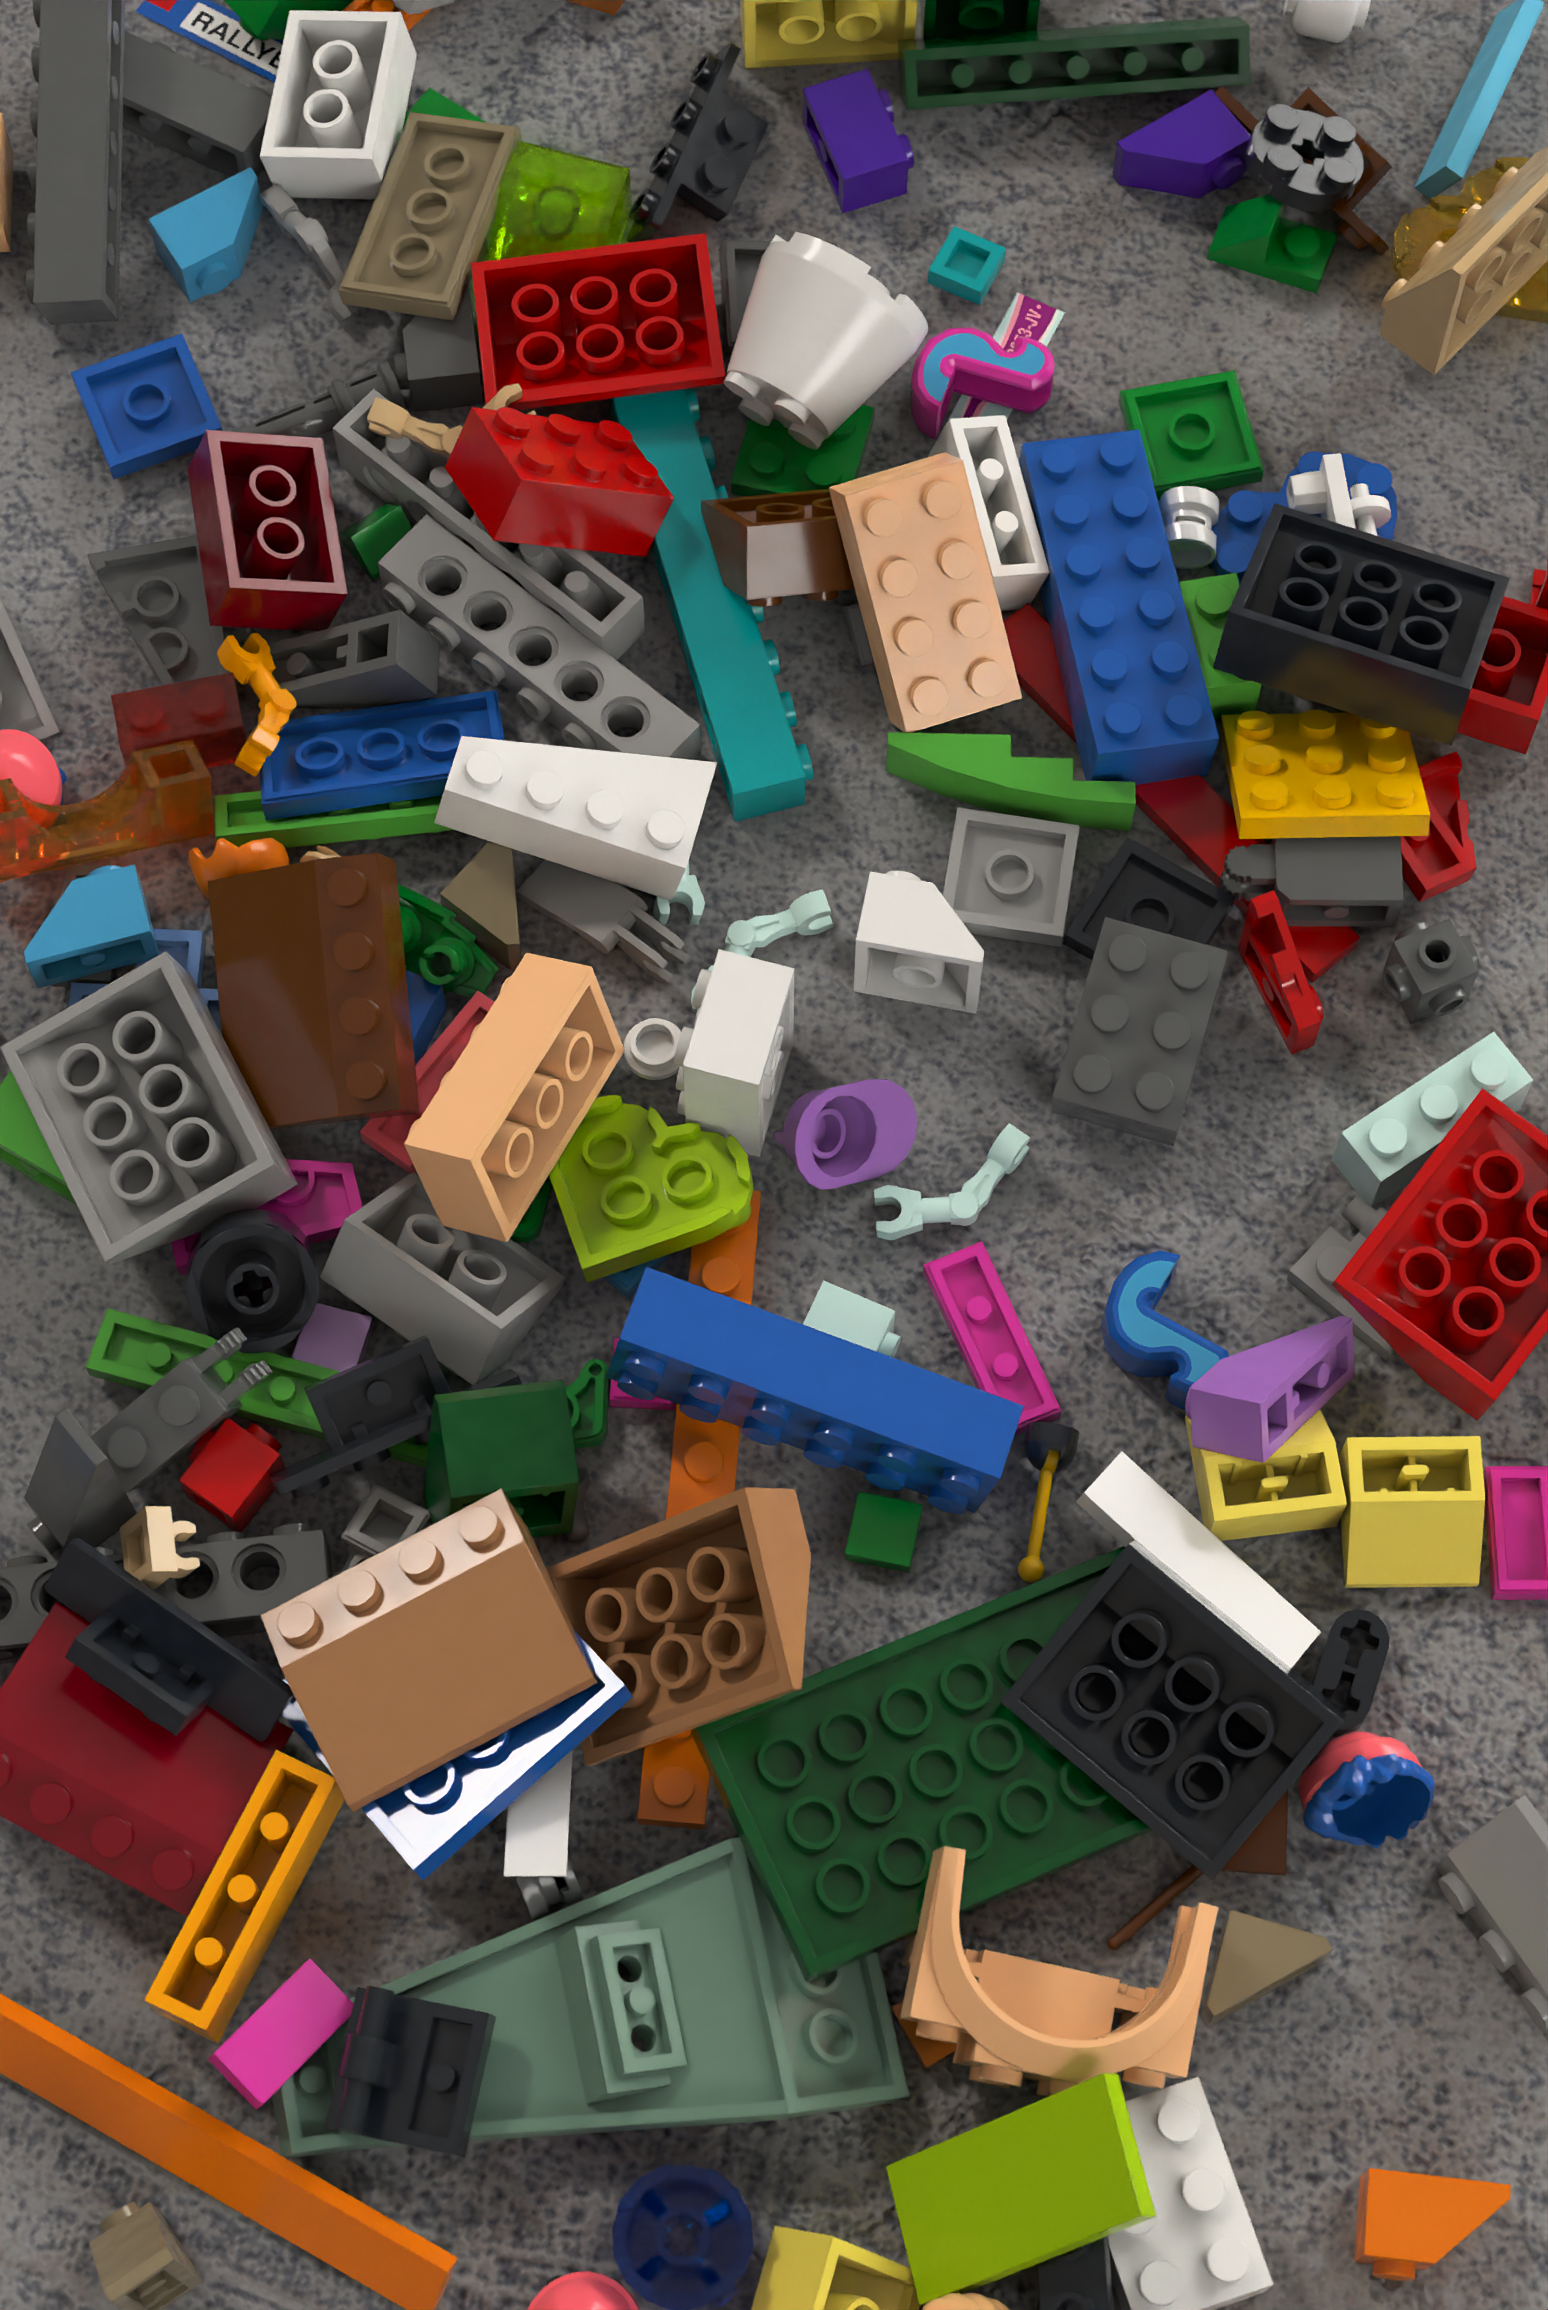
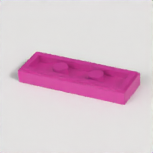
(990, 1333)

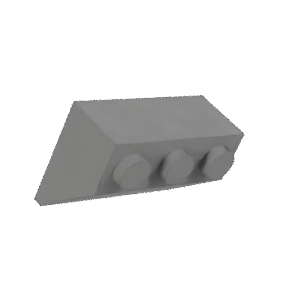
(439, 1282)
(1504, 1887)

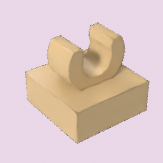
(150, 1546)

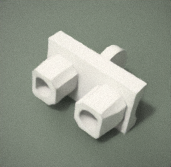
(1328, 494)

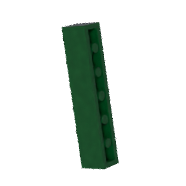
(1074, 62)

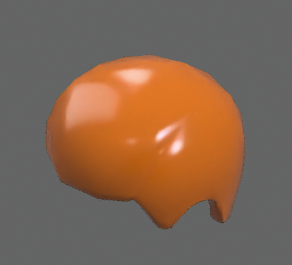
(233, 860)

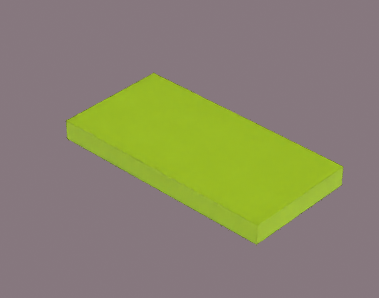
(1020, 2189)

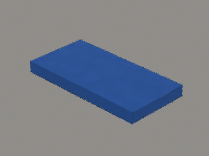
(372, 754)

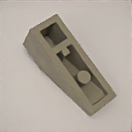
(142, 2260)

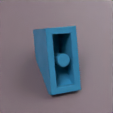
(209, 235)
(93, 928)

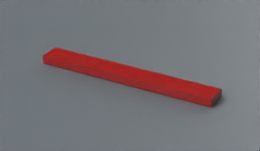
(1180, 807)

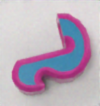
(979, 368)

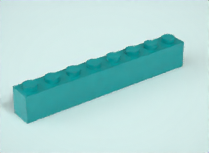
(715, 627)

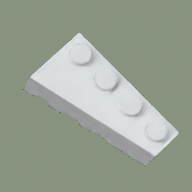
(581, 807)

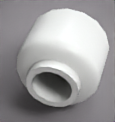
(1326, 18)

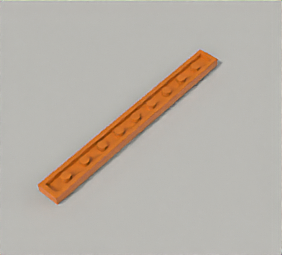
(701, 1470)

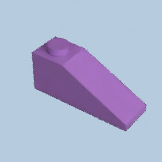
(1270, 1391)

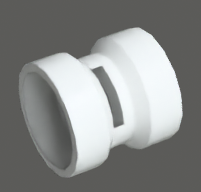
(1188, 523)

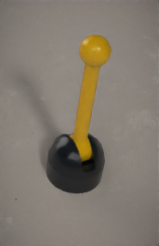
(1050, 1450)

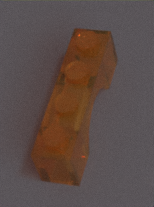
(153, 803)

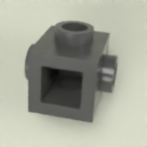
(1430, 970)

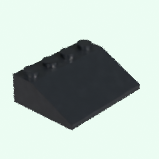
(1361, 623)
(1173, 1709)

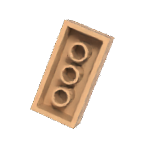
(926, 592)
(515, 1096)

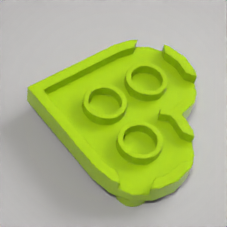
(646, 1187)

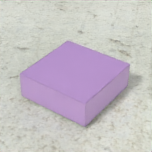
(334, 1338)

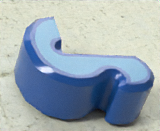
(1148, 1341)

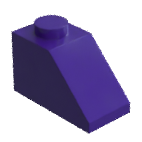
(1185, 150)

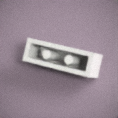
(1000, 505)

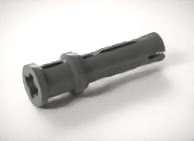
(326, 410)

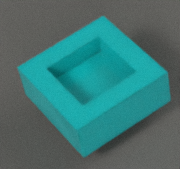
(966, 265)

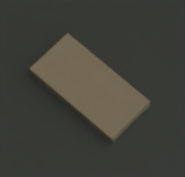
(430, 216)

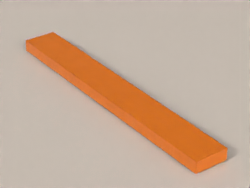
(221, 2161)

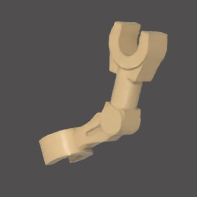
(395, 422)

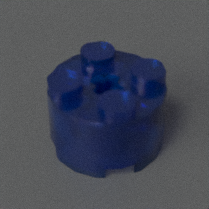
(642, 2238)

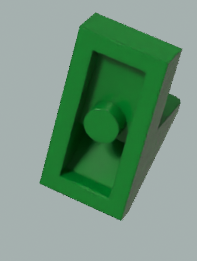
(1266, 244)

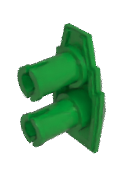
(442, 947)

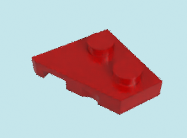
(1447, 854)
(1278, 973)

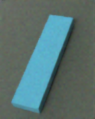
(1479, 97)

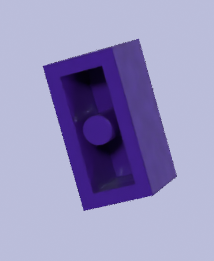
(857, 140)

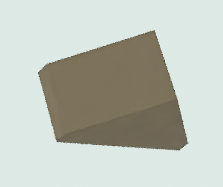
(487, 903)
(1256, 1959)

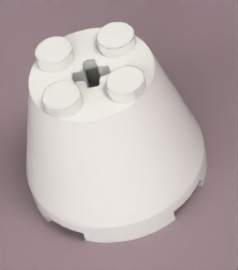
(817, 338)

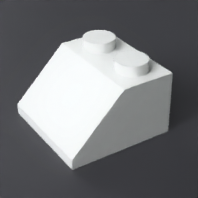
(915, 945)

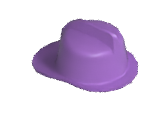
(849, 1132)

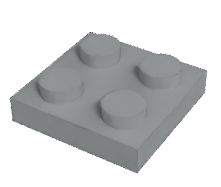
(1011, 875)

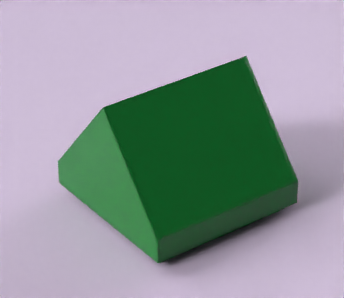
(375, 536)

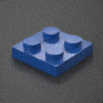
(146, 405)

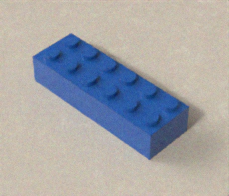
(1117, 611)
(813, 1393)

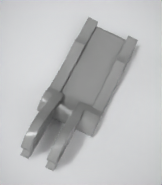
(602, 915)

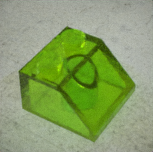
(558, 203)

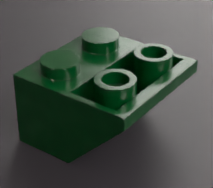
(505, 1441)

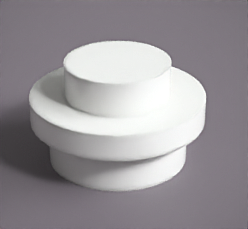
(652, 1049)

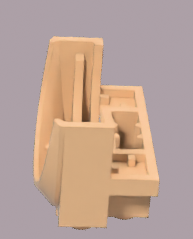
(1045, 2019)

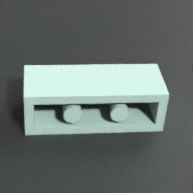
(1399, 1137)

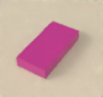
(1517, 1531)
(282, 2034)

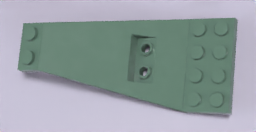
(709, 1992)

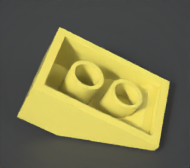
(824, 31)

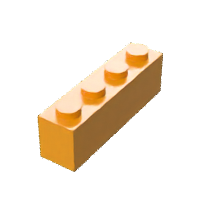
(246, 1897)

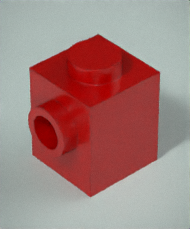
(232, 1473)

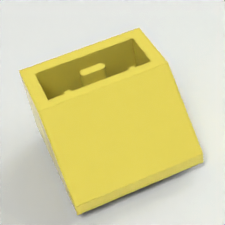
(1287, 1493)
(1412, 1511)

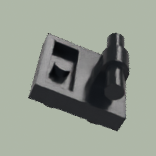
(410, 2071)

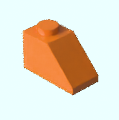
(1418, 2218)

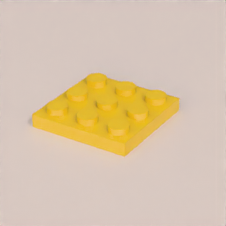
(1321, 776)

